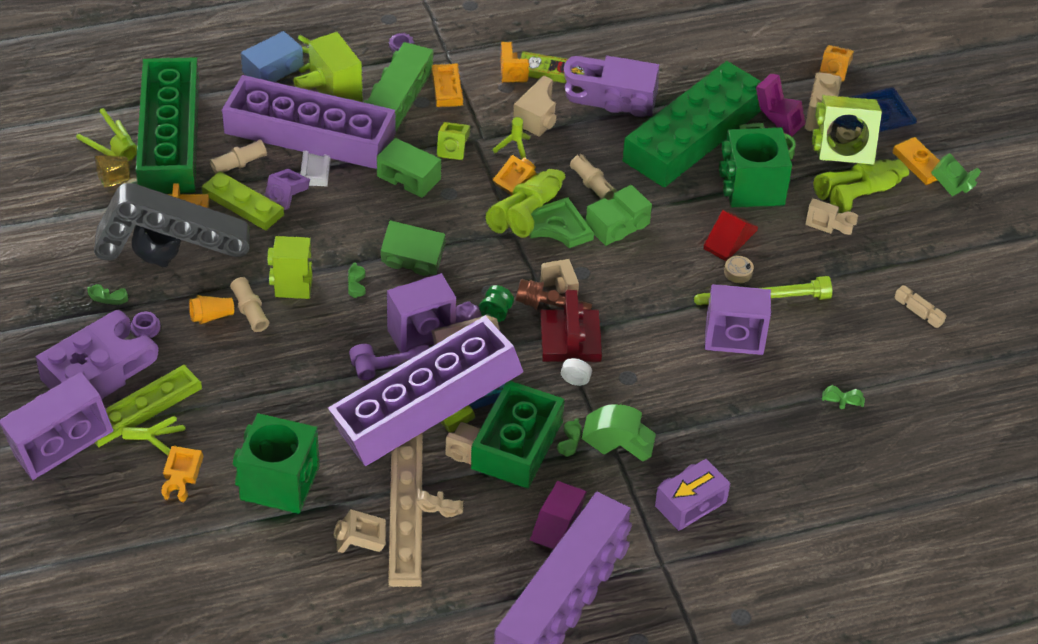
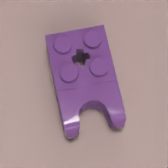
(614, 84)
(99, 354)

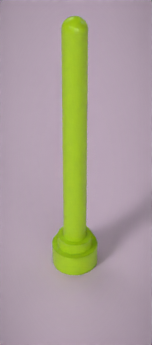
(817, 288)

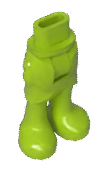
(870, 179)
(526, 197)

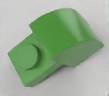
(619, 426)

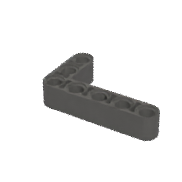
(169, 216)

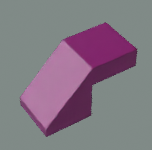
(781, 111)
(557, 514)

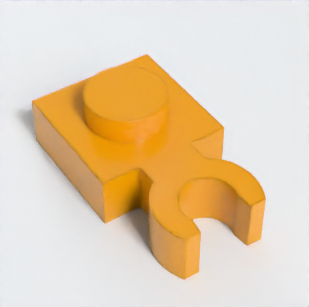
(181, 467)

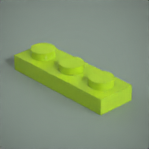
(243, 200)

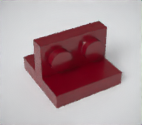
(570, 332)

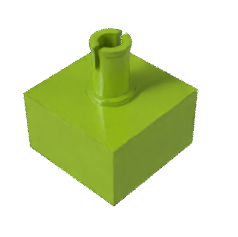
(333, 69)

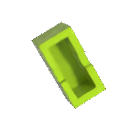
(291, 269)

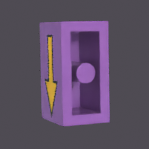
(692, 494)

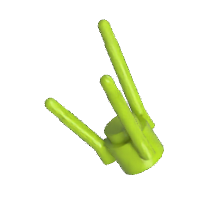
(120, 144)

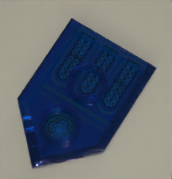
(893, 108)

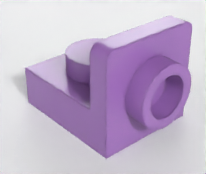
(284, 185)

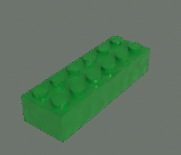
(168, 124)
(692, 124)

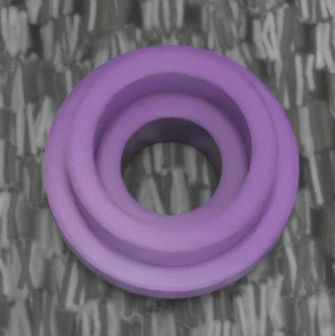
(145, 324)

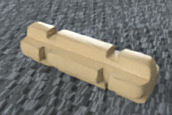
(920, 306)

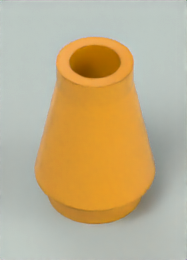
(207, 308)

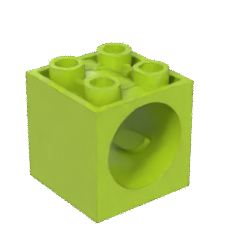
(861, 149)

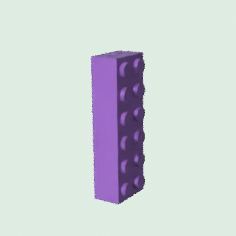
(308, 121)
(425, 390)
(569, 576)

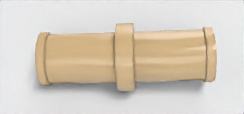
(238, 157)
(592, 177)
(249, 304)

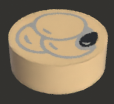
(738, 269)

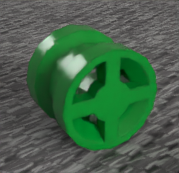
(496, 302)

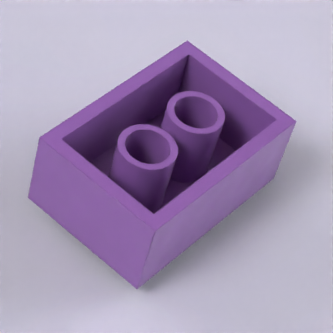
(56, 425)

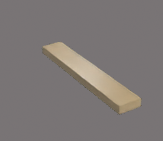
(406, 515)

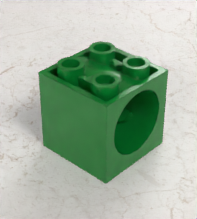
(755, 167)
(277, 463)

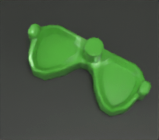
(356, 274)
(99, 294)
(834, 394)
(573, 432)

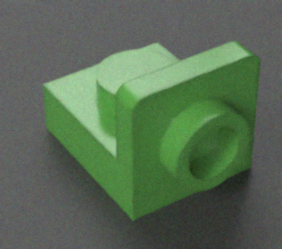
(954, 176)

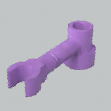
(365, 361)

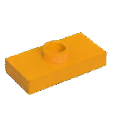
(447, 85)
(917, 159)

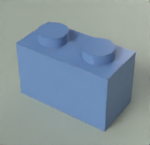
(272, 58)

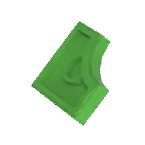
(561, 222)

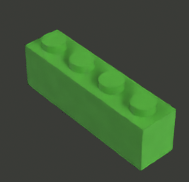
(402, 80)

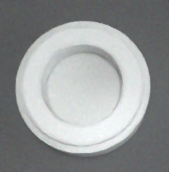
(576, 372)

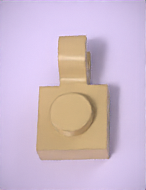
(826, 218)

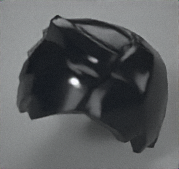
(154, 246)

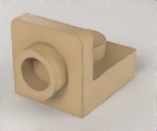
(559, 274)
(460, 443)
(361, 531)

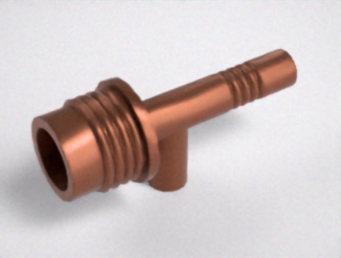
(532, 293)

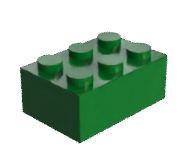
(517, 434)

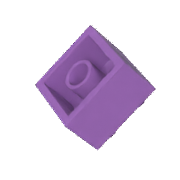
(418, 309)
(737, 319)

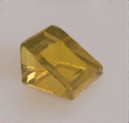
(112, 169)

